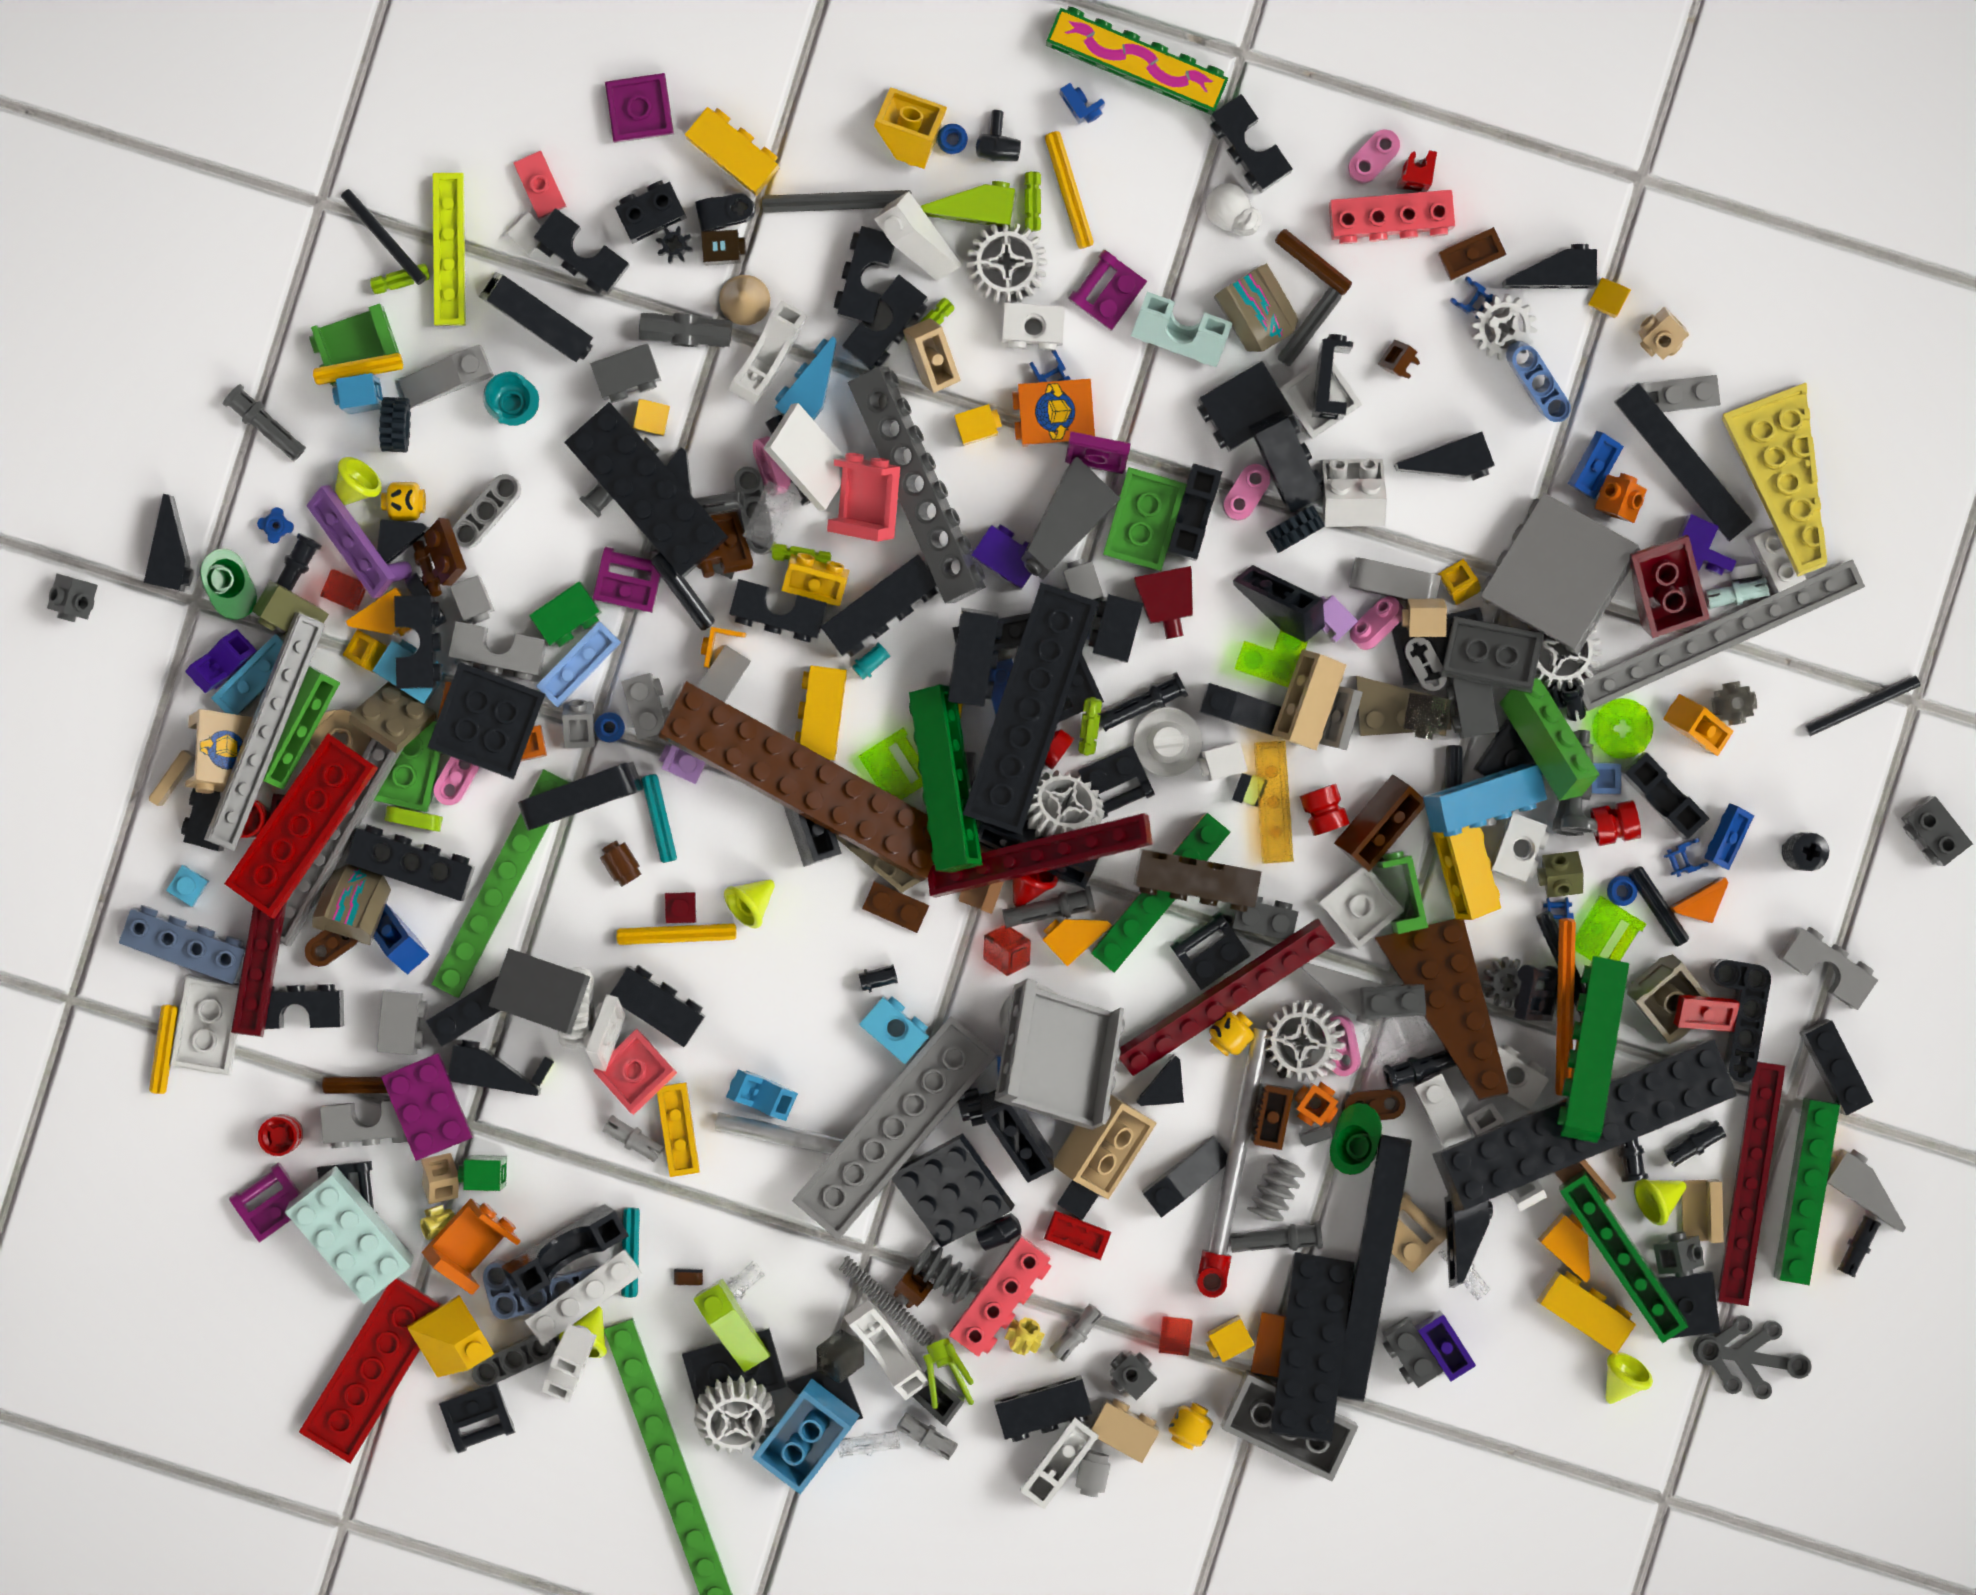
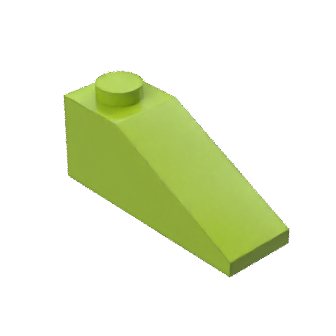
(977, 205)
(731, 1325)

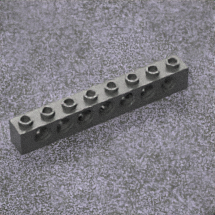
(866, 392)

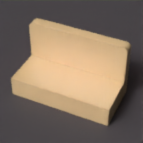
(1703, 1210)

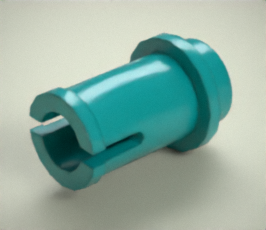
(870, 661)

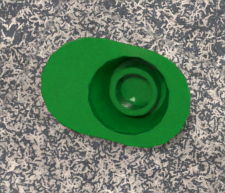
(228, 584)
(1356, 1139)

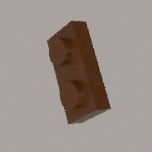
(1472, 254)
(895, 907)

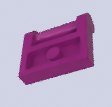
(1115, 297)
(623, 589)
(270, 1214)

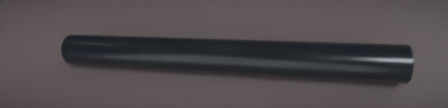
(383, 236)
(1862, 705)

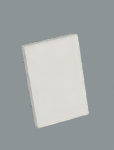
(806, 456)
(205, 1025)

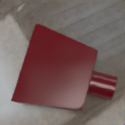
(1167, 598)

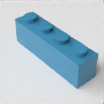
(1485, 798)

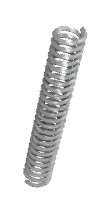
(893, 1305)

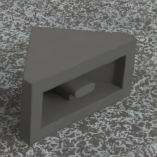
(947, 1397)

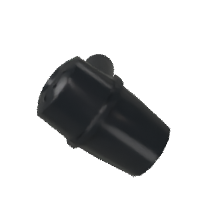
(994, 145)
(999, 1231)

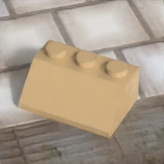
(1104, 1154)

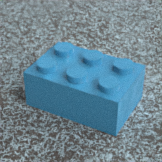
(806, 1436)

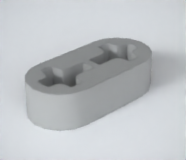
(1431, 660)

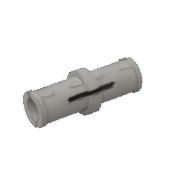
(633, 1138)
(1076, 1332)
(927, 1436)

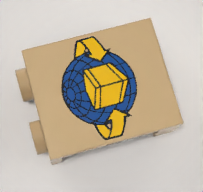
(217, 747)

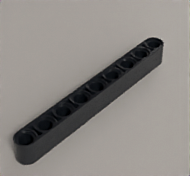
(1373, 1265)

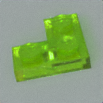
(1271, 665)

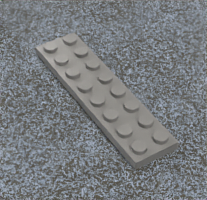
(894, 1128)

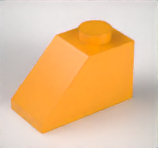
(379, 616)
(1698, 724)
(1073, 936)
(1568, 1244)

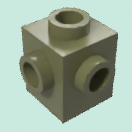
(1561, 874)

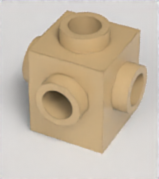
(1662, 334)

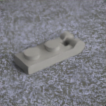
(1685, 393)

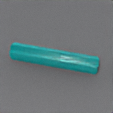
(659, 818)
(631, 1223)

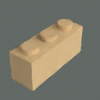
(1309, 699)

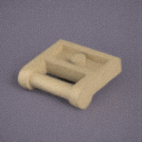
(1407, 1245)

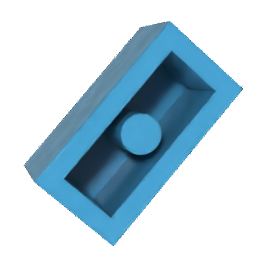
(358, 393)

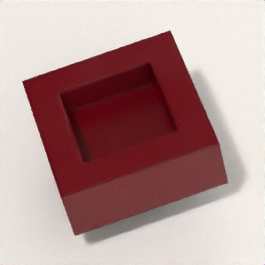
(680, 907)

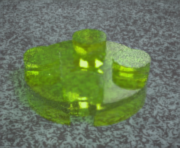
(1610, 741)

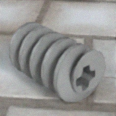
(1277, 1189)

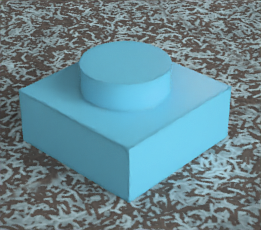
(187, 885)

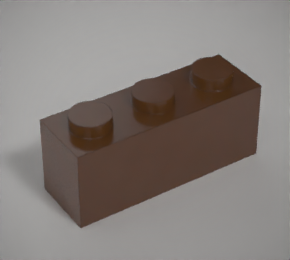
(1380, 823)

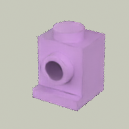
(1336, 618)

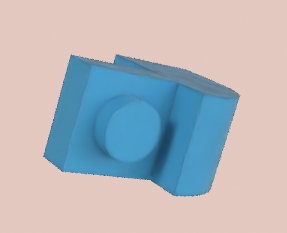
(762, 1094)

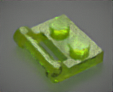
(885, 768)
(1600, 926)

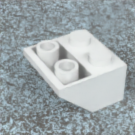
(1353, 492)

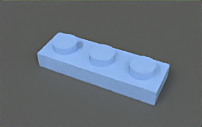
(578, 664)

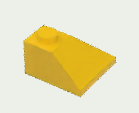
(909, 126)
(450, 1338)

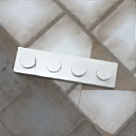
(583, 1297)

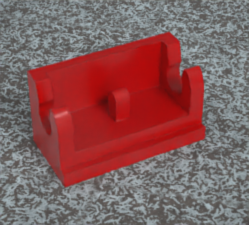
(1418, 176)

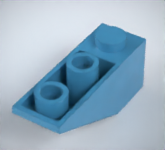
(811, 382)

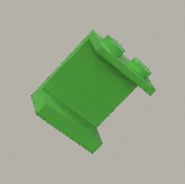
(355, 338)
(1418, 920)

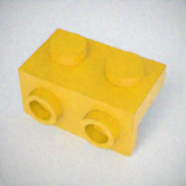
(815, 579)

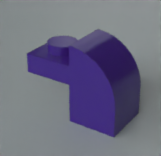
(1701, 536)
(221, 661)

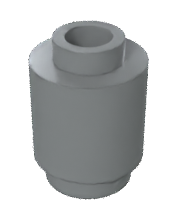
(1093, 1473)

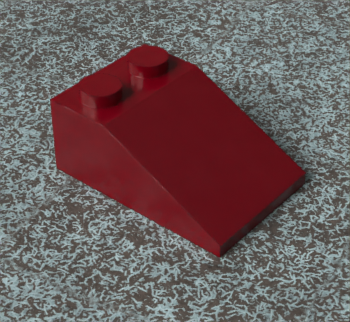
(1668, 587)

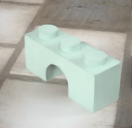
(1159, 327)

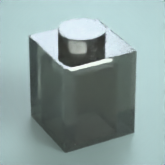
(840, 1356)

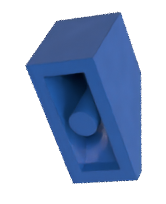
(399, 941)

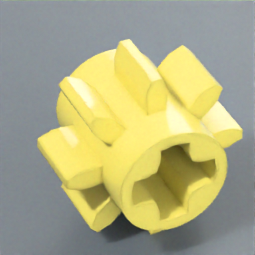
(435, 1221)
(1024, 1336)

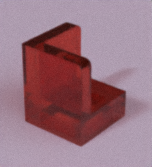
(343, 590)
(1007, 950)
(1175, 1335)

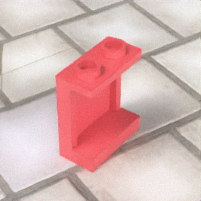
(866, 498)

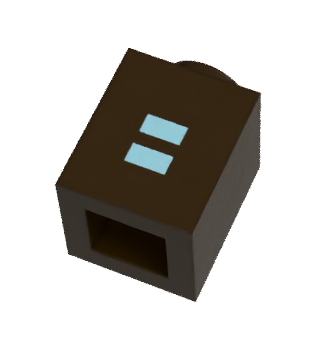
(722, 247)

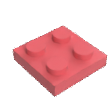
(636, 1072)

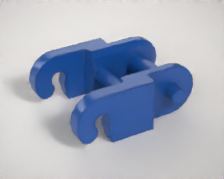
(1480, 291)
(1060, 368)
(1681, 848)
(1566, 904)

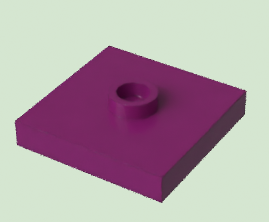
(639, 108)
(1098, 452)

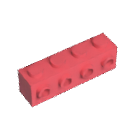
(1391, 215)
(1000, 1295)

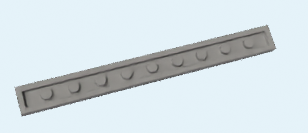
(1721, 634)

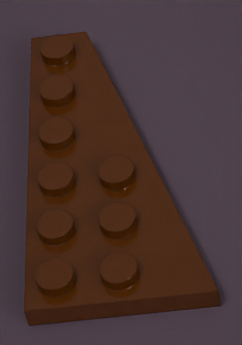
(1453, 998)

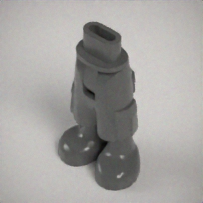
(1569, 815)

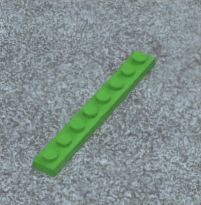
(493, 898)

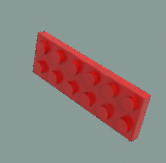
(301, 826)
(368, 1372)

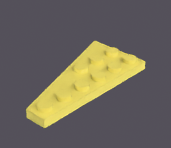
(1781, 462)

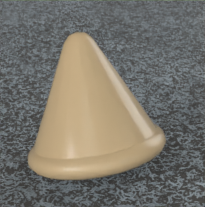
(744, 300)

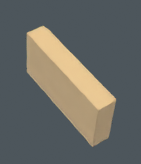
(172, 778)

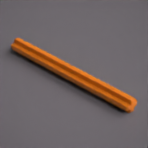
(1565, 1000)

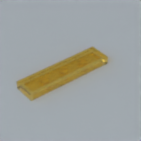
(1273, 802)

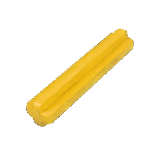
(373, 365)
(163, 1049)

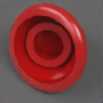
(1032, 886)

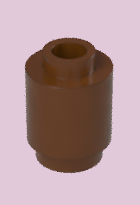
(620, 863)

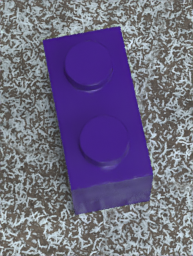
(1003, 555)
(1445, 1346)

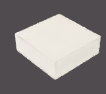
(524, 232)

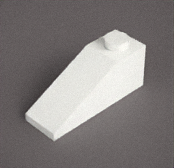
(916, 236)
(1442, 1110)
(1059, 1463)

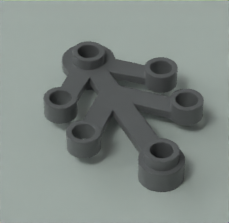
(1745, 1356)

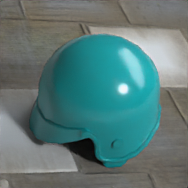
(511, 398)

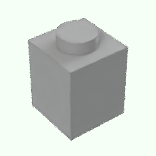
(1082, 579)
(472, 600)

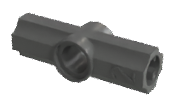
(685, 330)

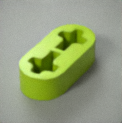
(413, 818)

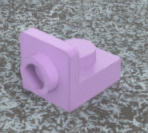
(681, 763)

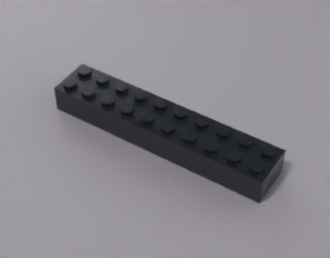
(1534, 1145)

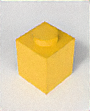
(977, 424)
(1229, 1339)

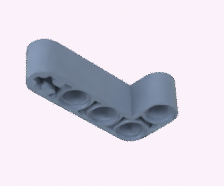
(524, 1306)

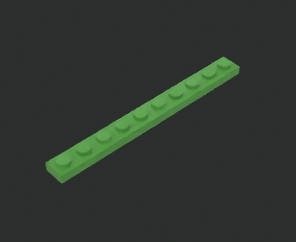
(667, 1459)

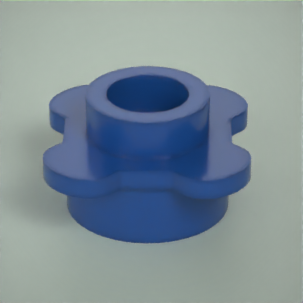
(284, 525)

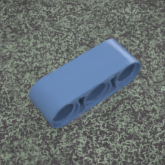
(1548, 391)

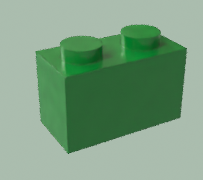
(566, 615)
(483, 1173)

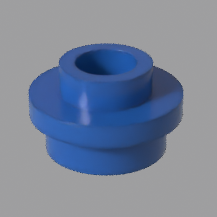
(956, 130)
(619, 727)
(1631, 891)

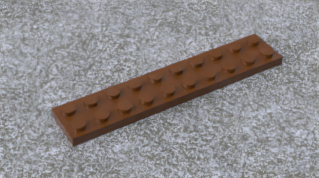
(799, 779)

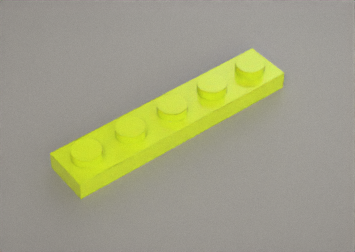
(449, 249)

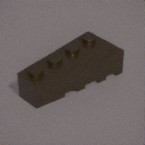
(1197, 878)

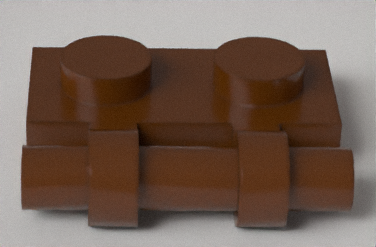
(733, 553)
(445, 554)

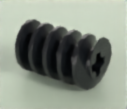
(1813, 842)

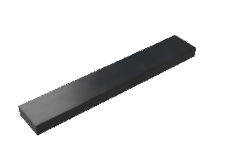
(1683, 461)

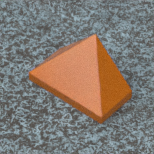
(1704, 902)

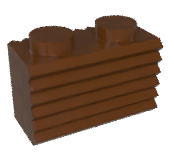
(1272, 1116)

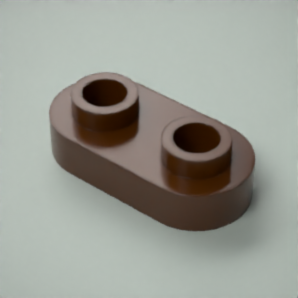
(334, 944)
(1376, 1099)

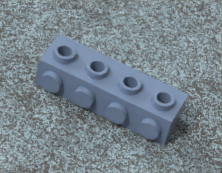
(183, 945)

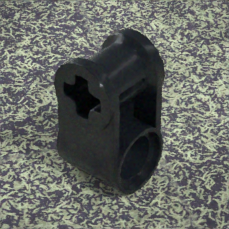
(718, 212)

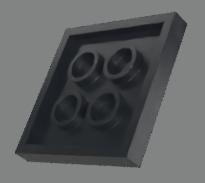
(486, 720)
(952, 1190)

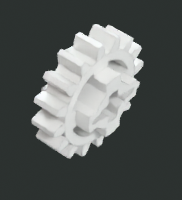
(1509, 316)

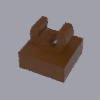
(1398, 359)
(913, 1288)

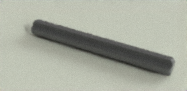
(829, 201)

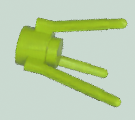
(943, 1354)

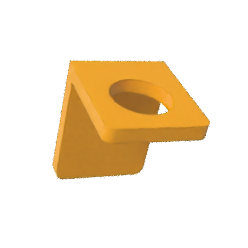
(708, 642)

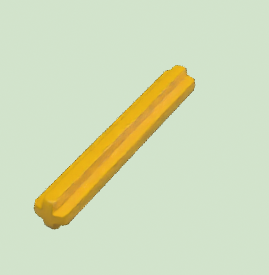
(1069, 189)
(674, 934)

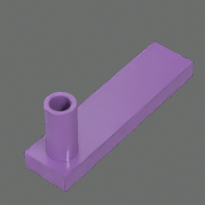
(354, 544)

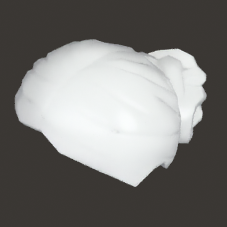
(1232, 210)

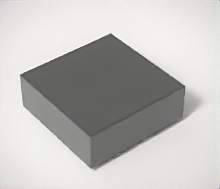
(1315, 1135)

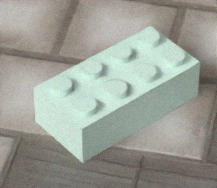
(349, 1234)

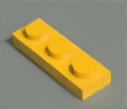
(678, 1130)

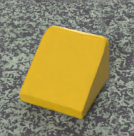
(1609, 297)
(651, 417)
(1460, 581)
(364, 650)

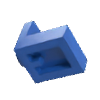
(1076, 101)

